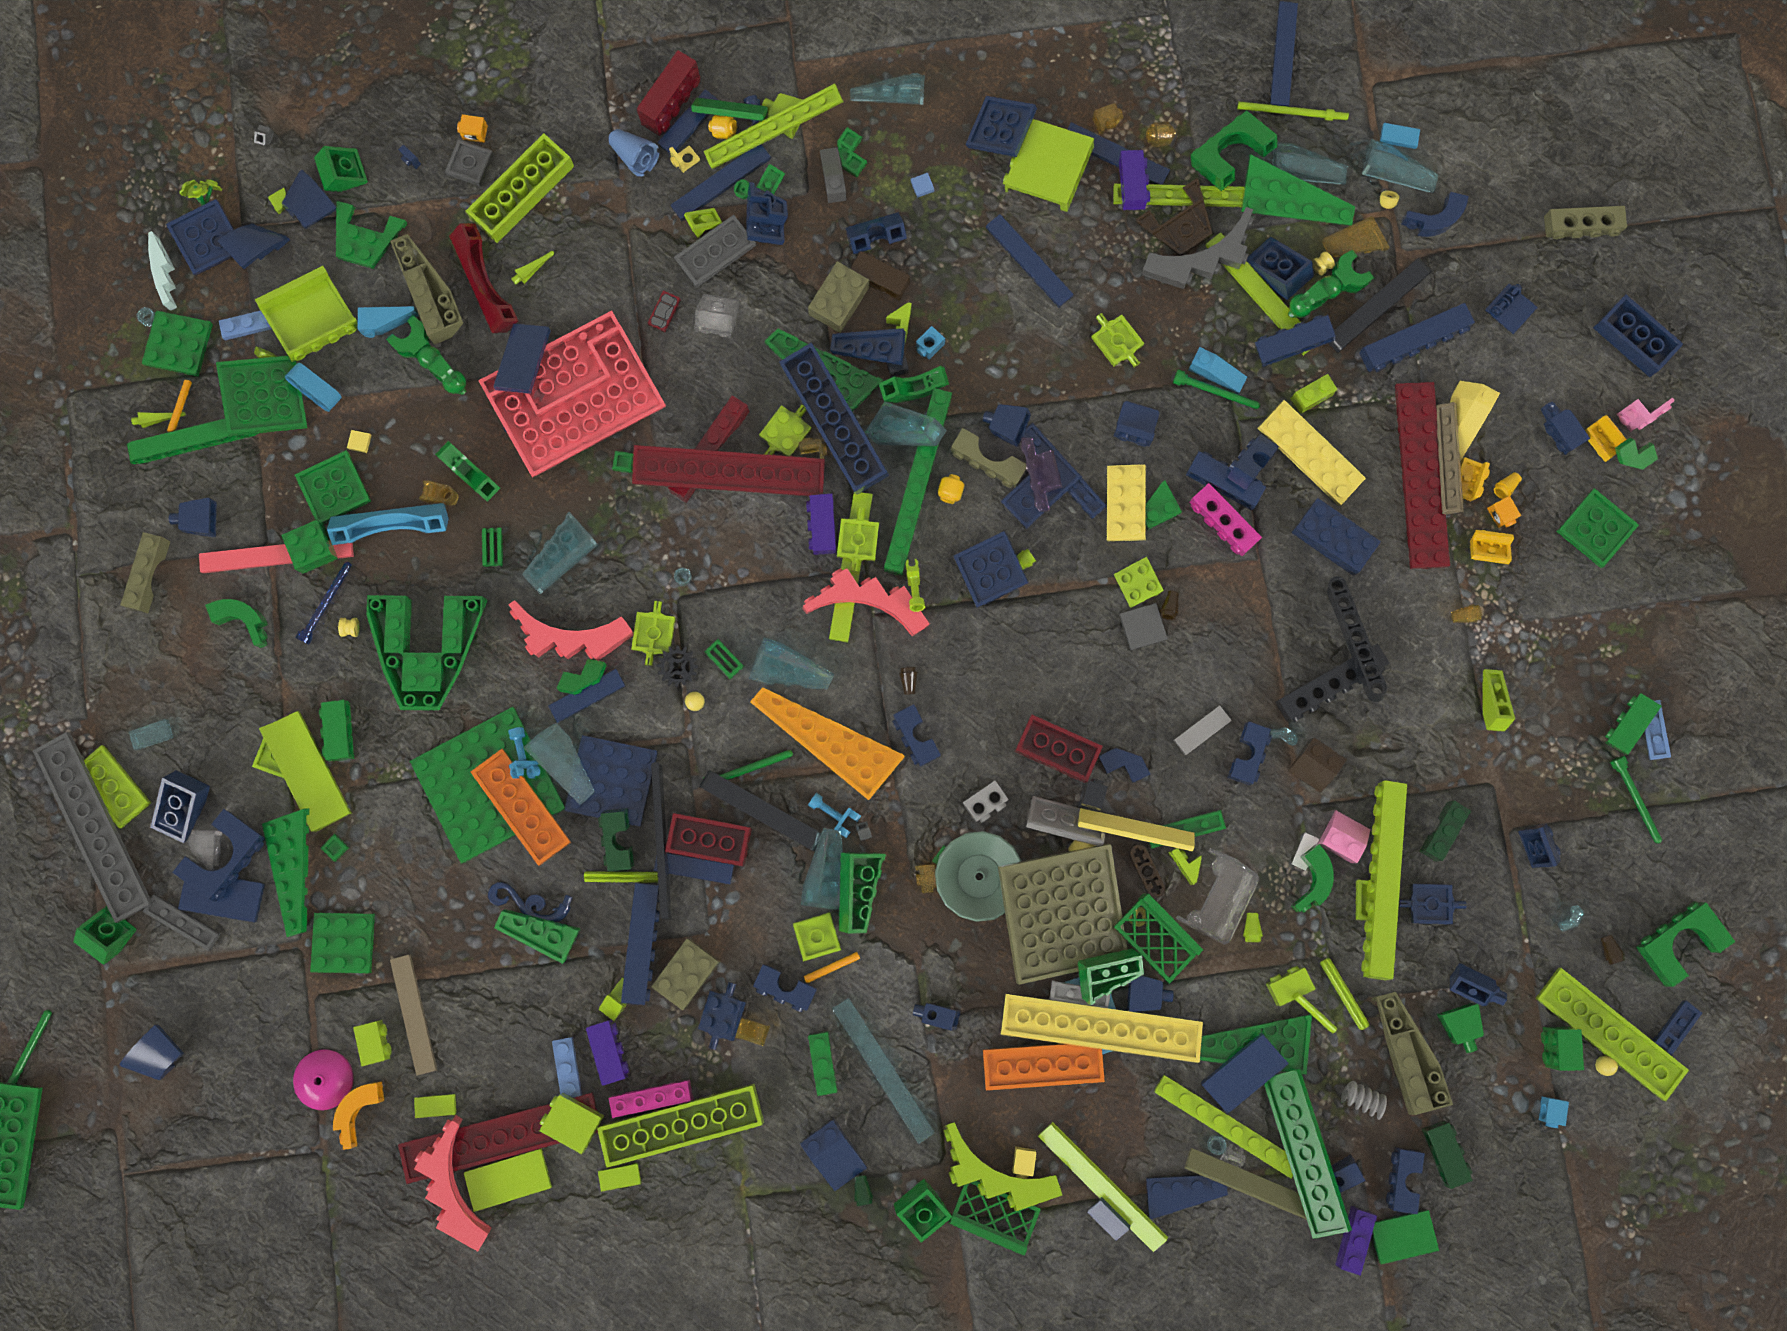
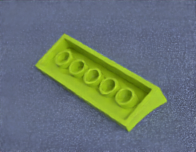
(305, 771)

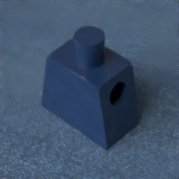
(1008, 422)
(196, 517)
(1147, 994)
(946, 1017)
(1349, 1173)

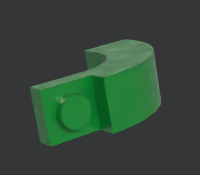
(915, 387)
(467, 471)
(229, 609)
(1322, 879)

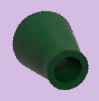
(863, 1193)

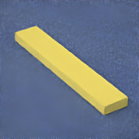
(1136, 829)

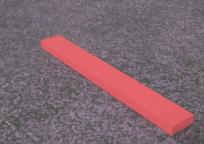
(256, 557)

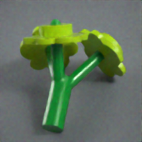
(196, 190)

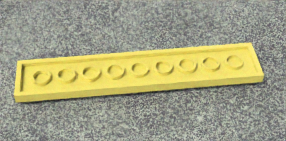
(1102, 1028)

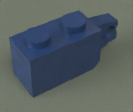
(1563, 428)
(1476, 986)

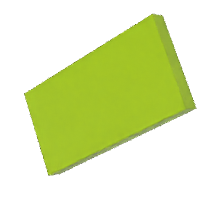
(118, 790)
(507, 1179)

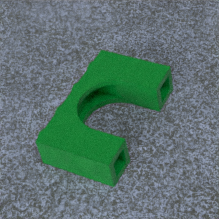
(1243, 130)
(1659, 947)

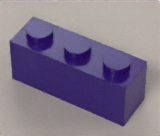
(1133, 180)
(821, 524)
(607, 1052)
(1356, 1242)

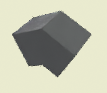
(263, 135)
(863, 831)

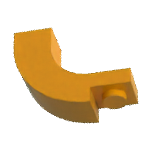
(350, 1106)

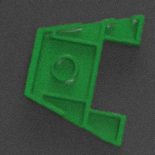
(362, 244)

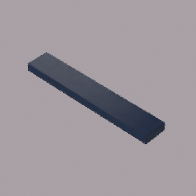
(1283, 53)
(1111, 152)
(721, 181)
(1029, 261)
(1081, 490)

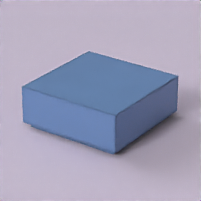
(922, 185)

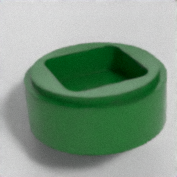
(741, 189)

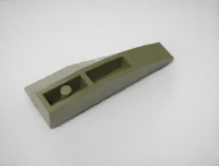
(428, 291)
(1412, 1059)

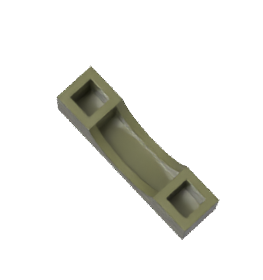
(1008, 471)
(138, 590)

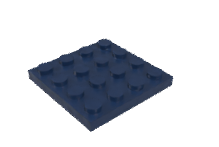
(619, 778)

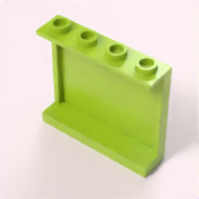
(1050, 163)
(307, 314)

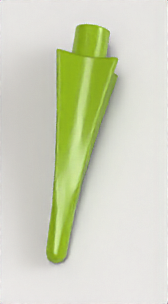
(524, 273)
(149, 419)

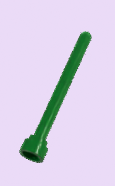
(1182, 378)
(757, 765)
(1620, 765)
(30, 1047)

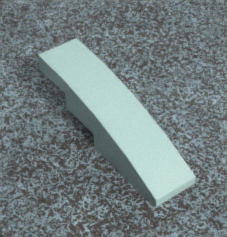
(160, 269)

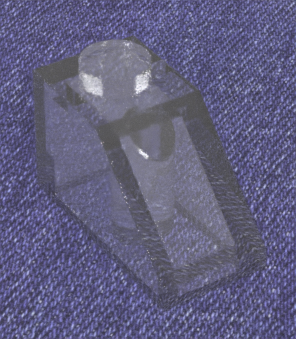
(206, 847)

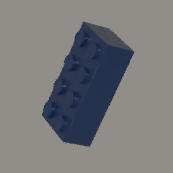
(1638, 335)
(1336, 537)

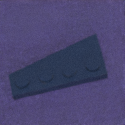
(871, 345)
(1180, 1192)

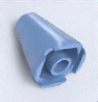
(634, 151)

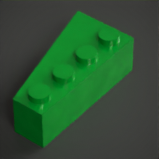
(857, 889)

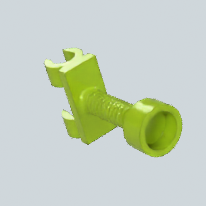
(916, 603)

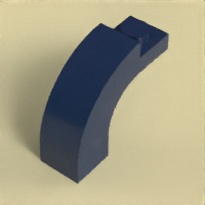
(1437, 224)

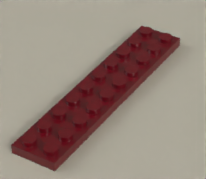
(727, 471)
(1421, 475)
(488, 1139)

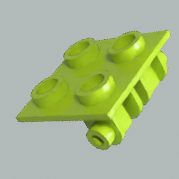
(1138, 582)

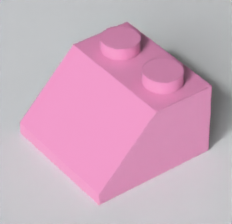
(1345, 837)

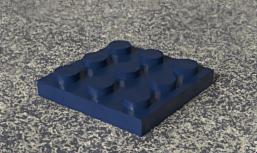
(1001, 126)
(199, 234)
(991, 569)

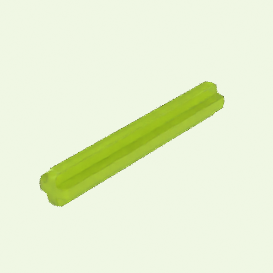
(637, 877)
(1344, 993)

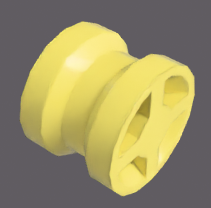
(1323, 263)
(348, 627)

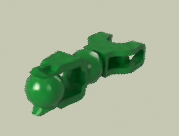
(1342, 279)
(429, 357)

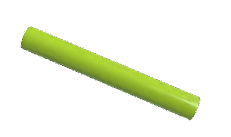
(1314, 1012)

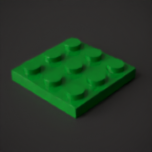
(177, 343)
(333, 487)
(1597, 528)
(342, 943)

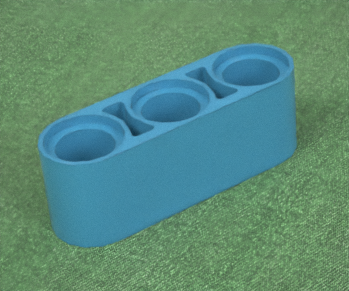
(313, 387)

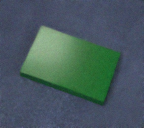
(1404, 1237)

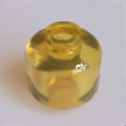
(1160, 134)

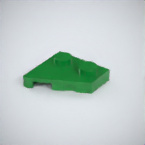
(1161, 506)

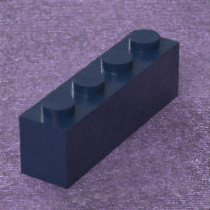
(1295, 340)
(1208, 470)

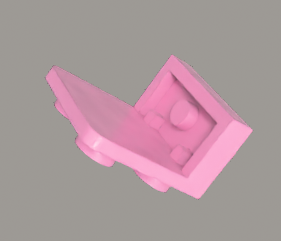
(1637, 415)

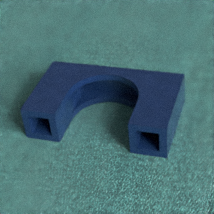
(213, 883)

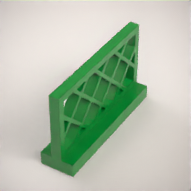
(1169, 925)
(988, 1233)

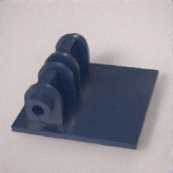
(1511, 308)

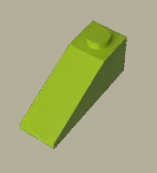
(1496, 701)

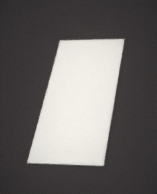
(1307, 842)

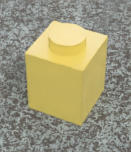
(1024, 1162)

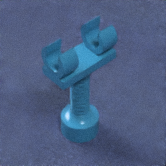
(517, 767)
(816, 802)

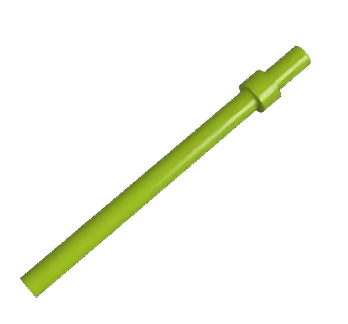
(1328, 115)

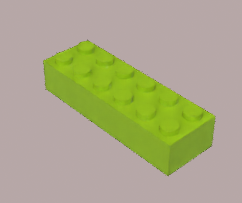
(520, 188)

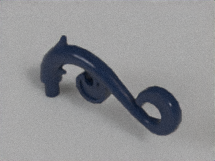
(526, 908)

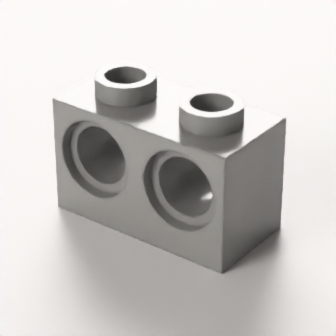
(983, 798)

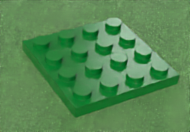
(259, 396)

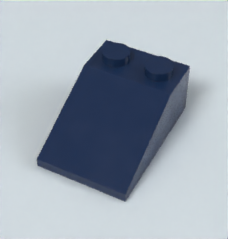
(1281, 267)
(179, 805)
(1540, 846)
(833, 1154)

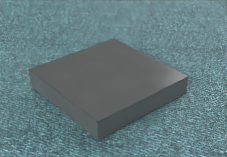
(469, 162)
(1143, 626)

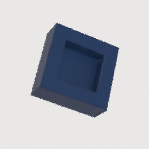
(408, 157)

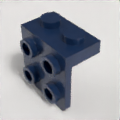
(1136, 424)

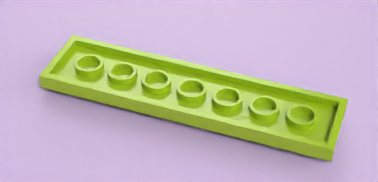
(1612, 1034)

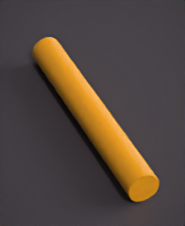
(179, 406)
(831, 967)

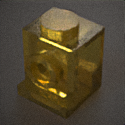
(1107, 117)
(926, 878)

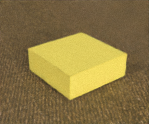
(359, 441)

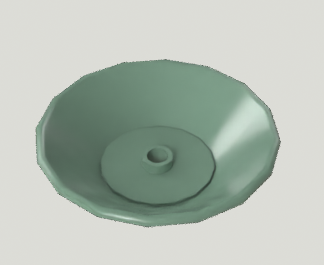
(957, 870)

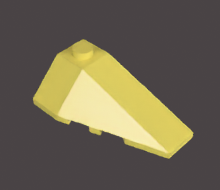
(1473, 406)

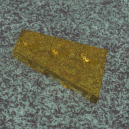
(1360, 237)

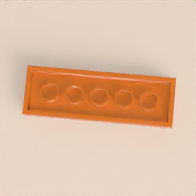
(521, 808)
(1042, 1066)

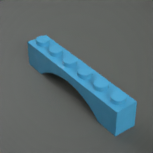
(355, 526)

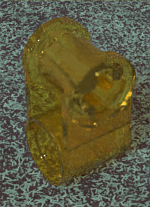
(435, 493)

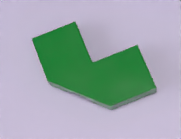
(846, 146)
(1630, 456)
(590, 675)

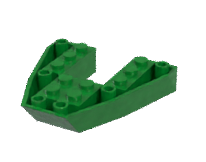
(422, 679)

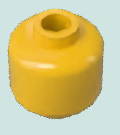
(722, 127)
(950, 489)

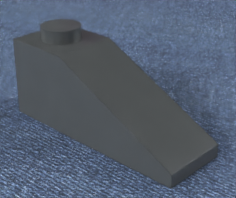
(833, 175)

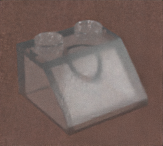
(716, 315)

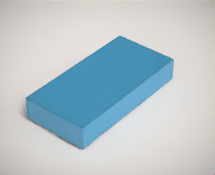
(1400, 135)

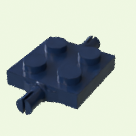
(1431, 904)
(722, 1015)

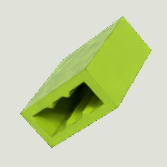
(571, 1122)

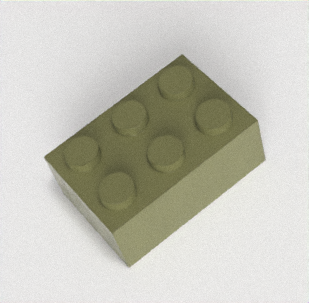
(838, 297)
(685, 974)

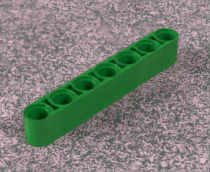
(180, 442)

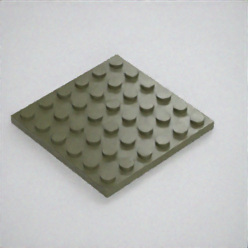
(1061, 911)

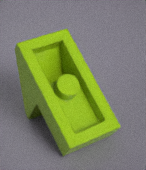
(702, 220)
(901, 317)
(1189, 870)
(612, 1003)

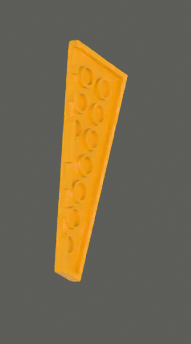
(847, 753)

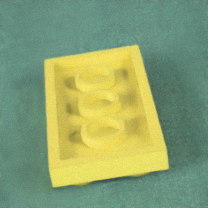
(1126, 502)

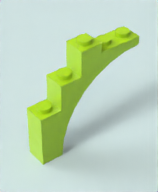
(1022, 1192)

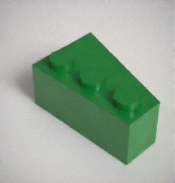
(1107, 972)

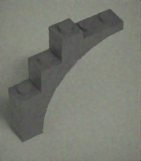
(1177, 269)

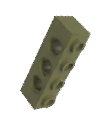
(1612, 215)

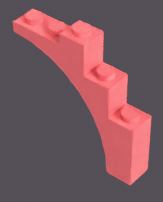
(872, 594)
(543, 637)
(455, 1217)

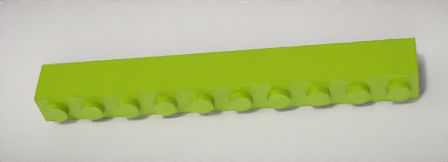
(1384, 881)

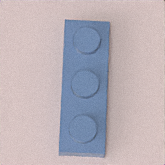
(243, 325)
(1657, 738)
(567, 1067)

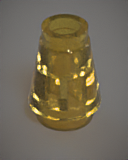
(1468, 614)

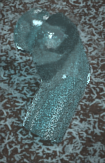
(1285, 734)
(1574, 920)

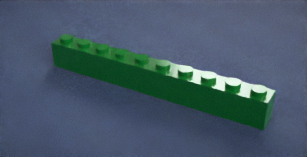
(915, 490)

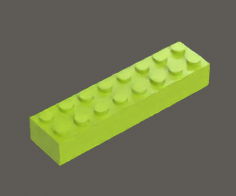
(680, 1125)

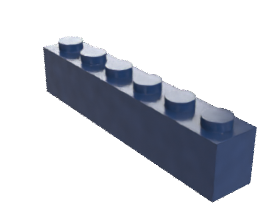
(1417, 337)
(640, 944)

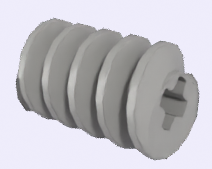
(1364, 1097)

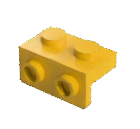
(1605, 437)
(1473, 477)
(1491, 546)

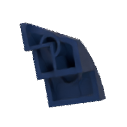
(307, 201)
(765, 216)
(250, 243)
(153, 1054)

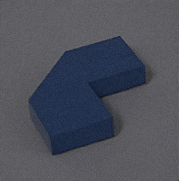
(1133, 763)

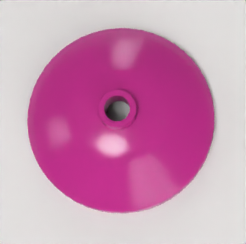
(335, 1076)

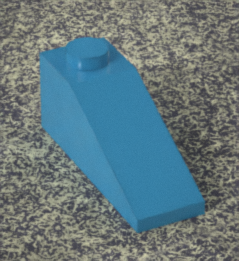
(380, 320)
(1217, 370)

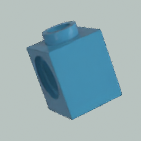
(933, 336)
(1553, 1112)

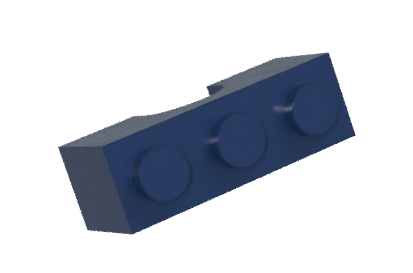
(886, 227)
(1252, 461)
(1256, 738)
(922, 752)
(768, 982)
(1404, 1163)

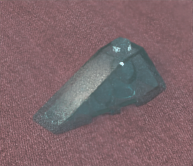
(900, 89)
(1308, 164)
(1392, 165)
(785, 666)
(559, 758)
(823, 877)

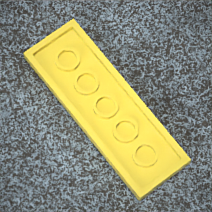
(1311, 453)

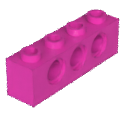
(1236, 522)
(651, 1098)

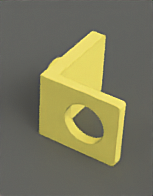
(677, 161)

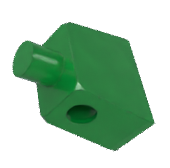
(1463, 1025)

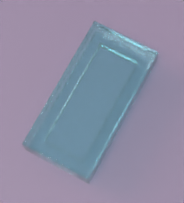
(151, 734)

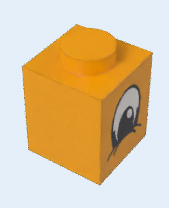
(472, 128)
(1504, 512)

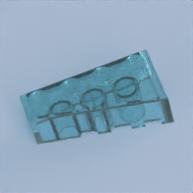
(904, 427)
(559, 554)

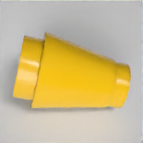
(1507, 486)

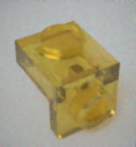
(810, 445)
(752, 1031)

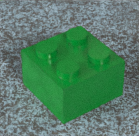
(309, 546)
(1562, 1048)

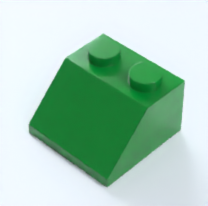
(340, 168)
(102, 936)
(922, 1210)

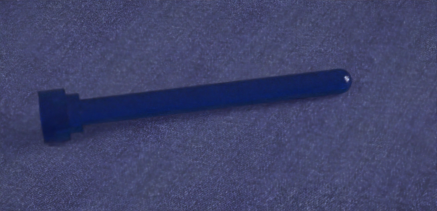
(306, 634)

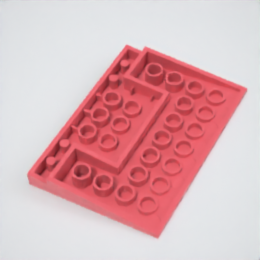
(590, 391)

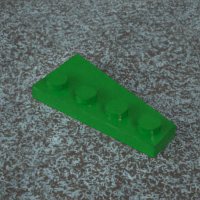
(540, 934)

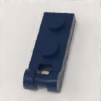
(1677, 1027)

